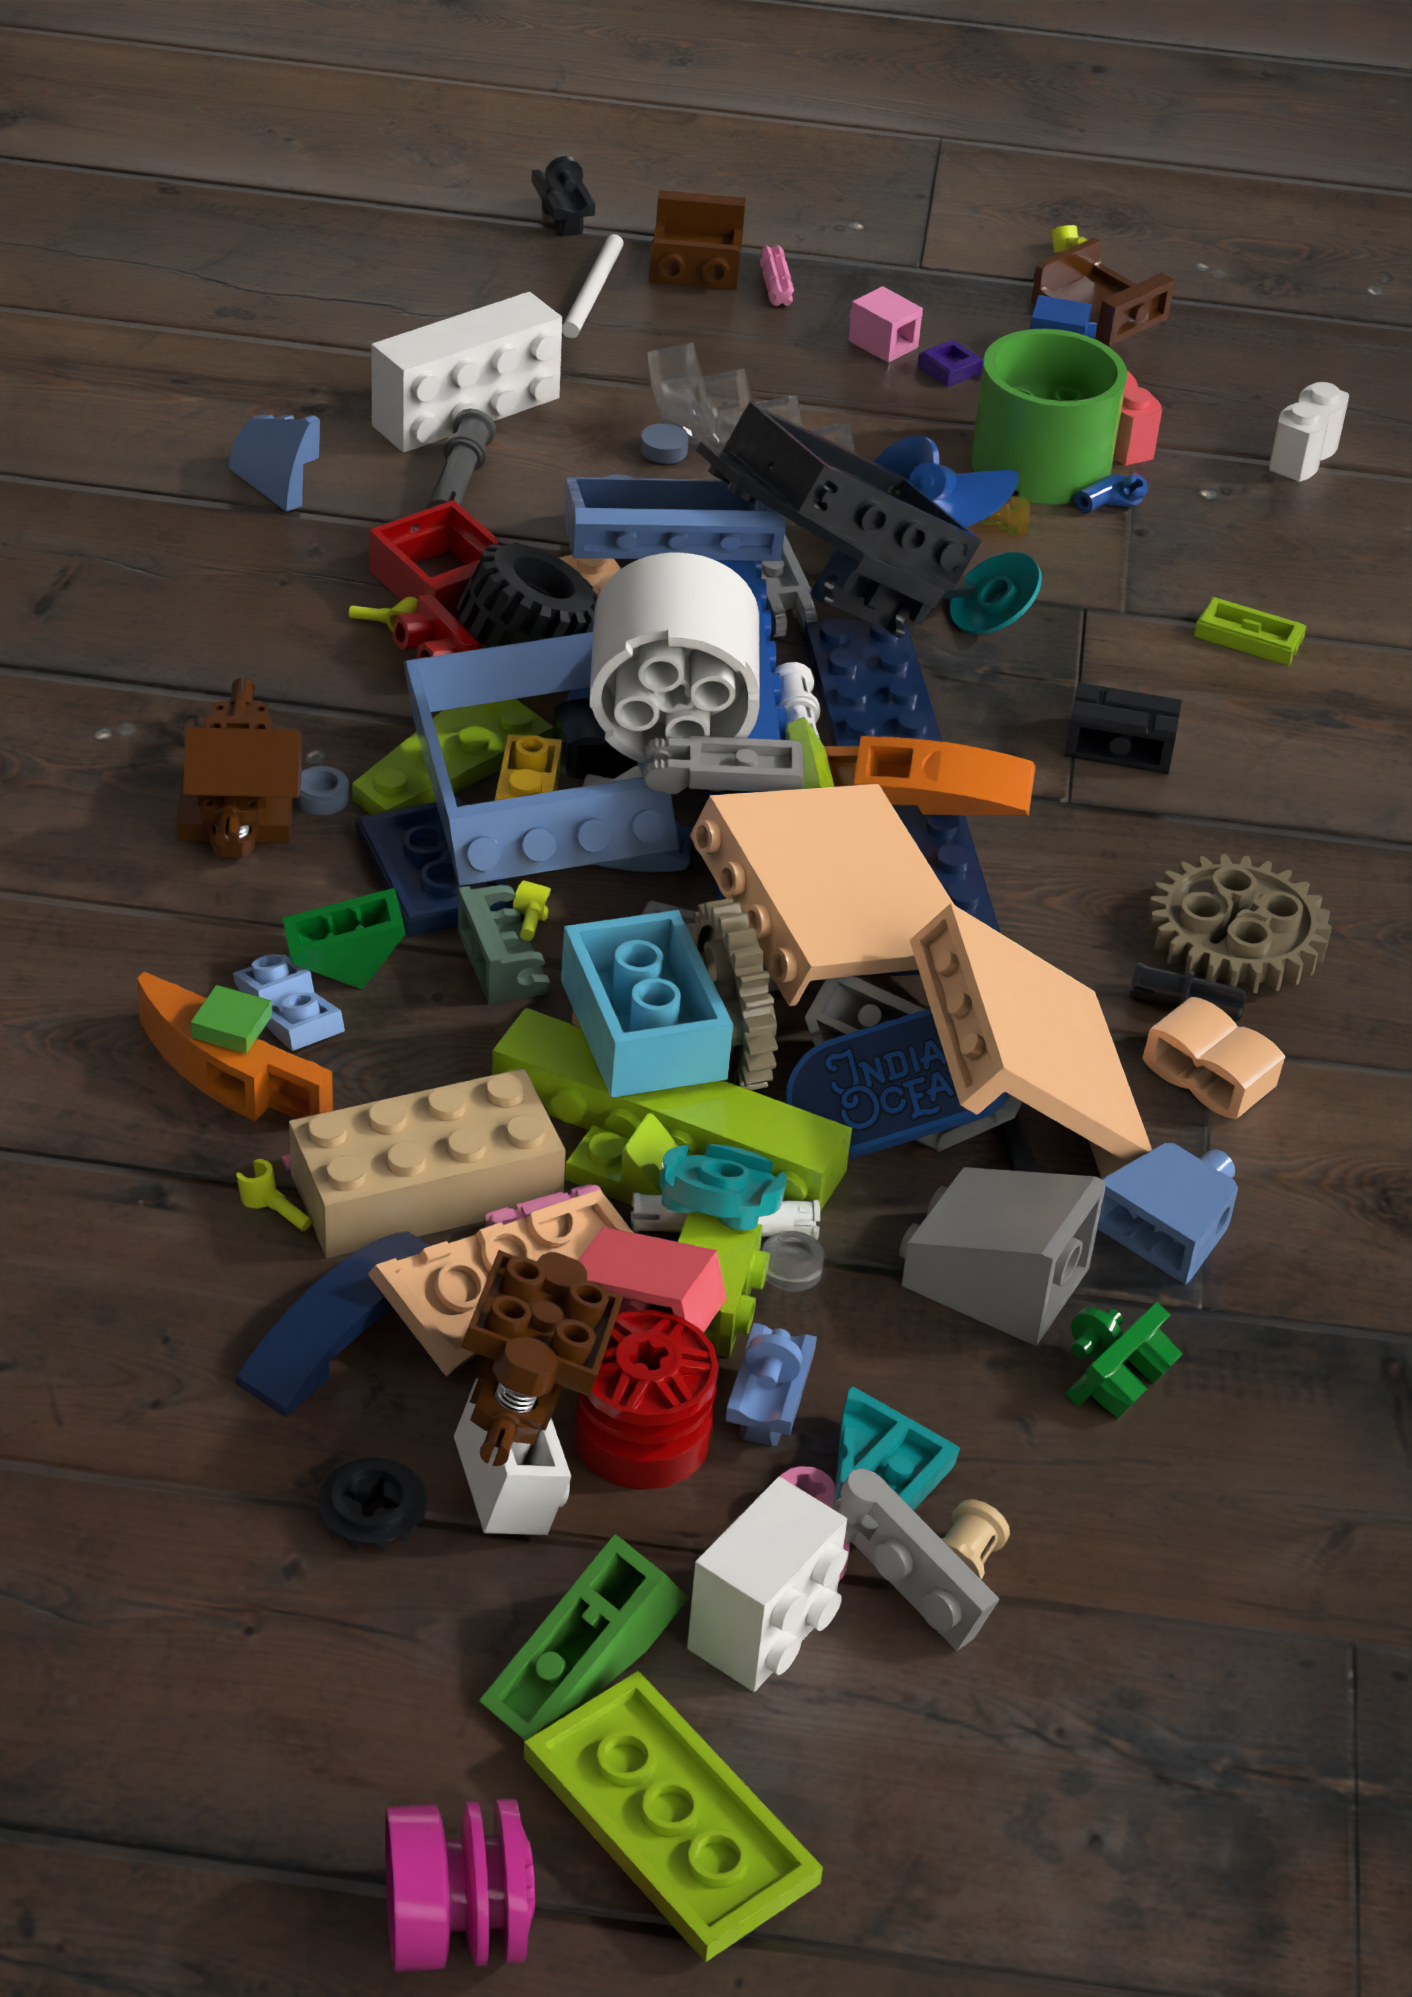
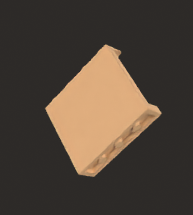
(822, 880)
(1028, 1033)

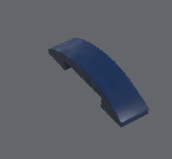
(320, 1324)

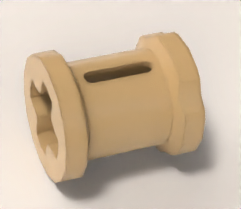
(976, 1533)

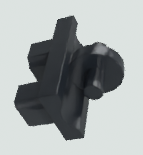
(564, 195)

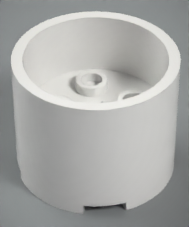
(674, 653)

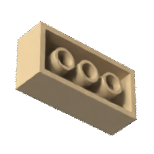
(424, 1160)

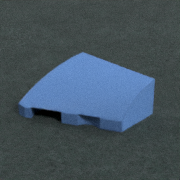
(272, 456)

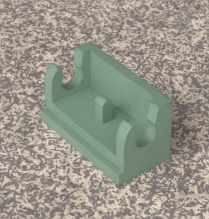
(500, 957)

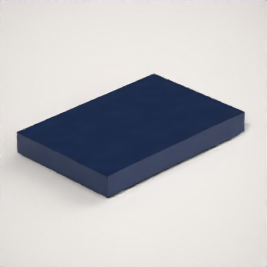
(414, 858)

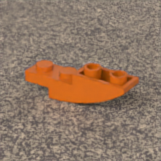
(937, 775)
(234, 1079)

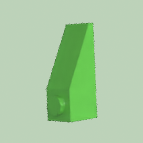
(586, 1640)

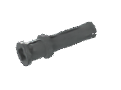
(463, 455)

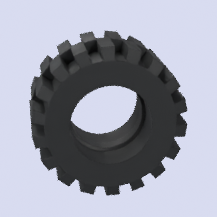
(524, 597)

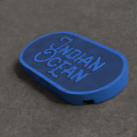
(883, 1084)

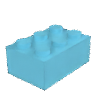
(646, 1003)

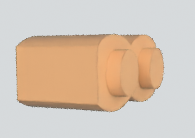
(1213, 1057)

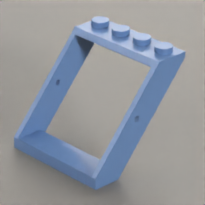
(667, 516)
(538, 829)

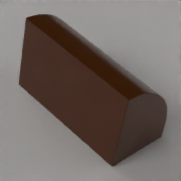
(242, 762)

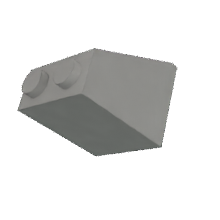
(1005, 1246)

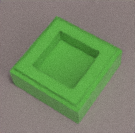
(231, 1019)

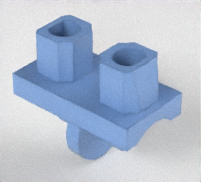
(770, 1384)

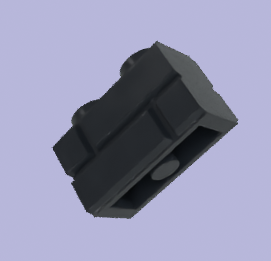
(1123, 727)

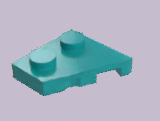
(891, 1446)

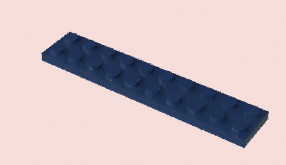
(877, 689)

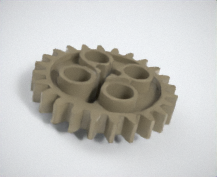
(1210, 924)
(738, 974)

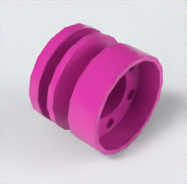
(456, 1885)

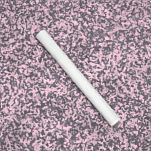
(592, 286)

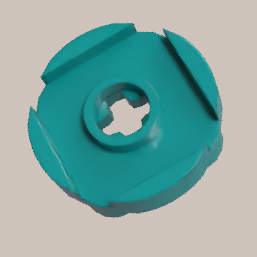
(721, 1184)

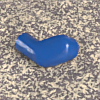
(1112, 491)

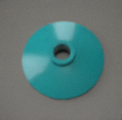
(1002, 594)

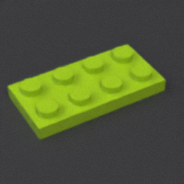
(672, 1815)

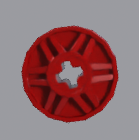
(650, 1402)

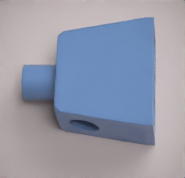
(1170, 1207)

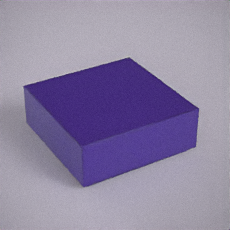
(950, 363)

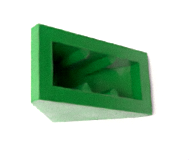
(347, 937)

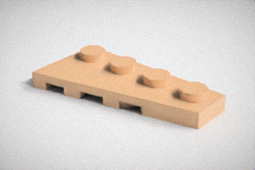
(444, 1282)

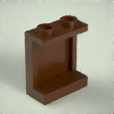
(697, 239)
(1117, 303)

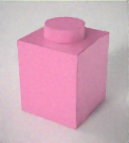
(885, 324)

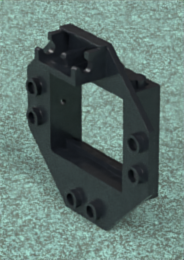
(889, 538)

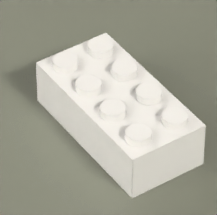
(482, 360)

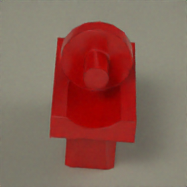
(432, 630)

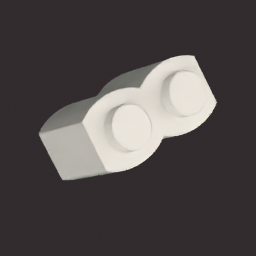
(1309, 431)

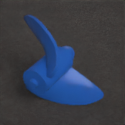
(964, 496)

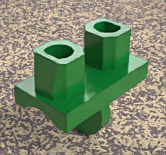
(1107, 1379)

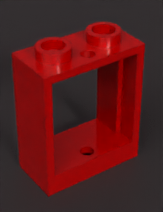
(437, 530)

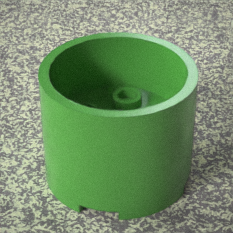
(1049, 412)

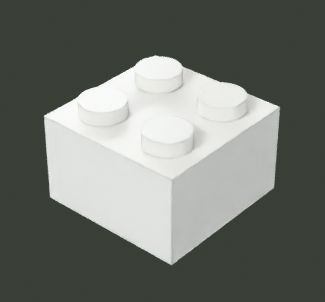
(767, 1584)

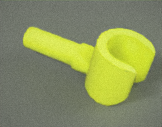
(1065, 238)
(384, 615)
(531, 902)
(262, 1192)

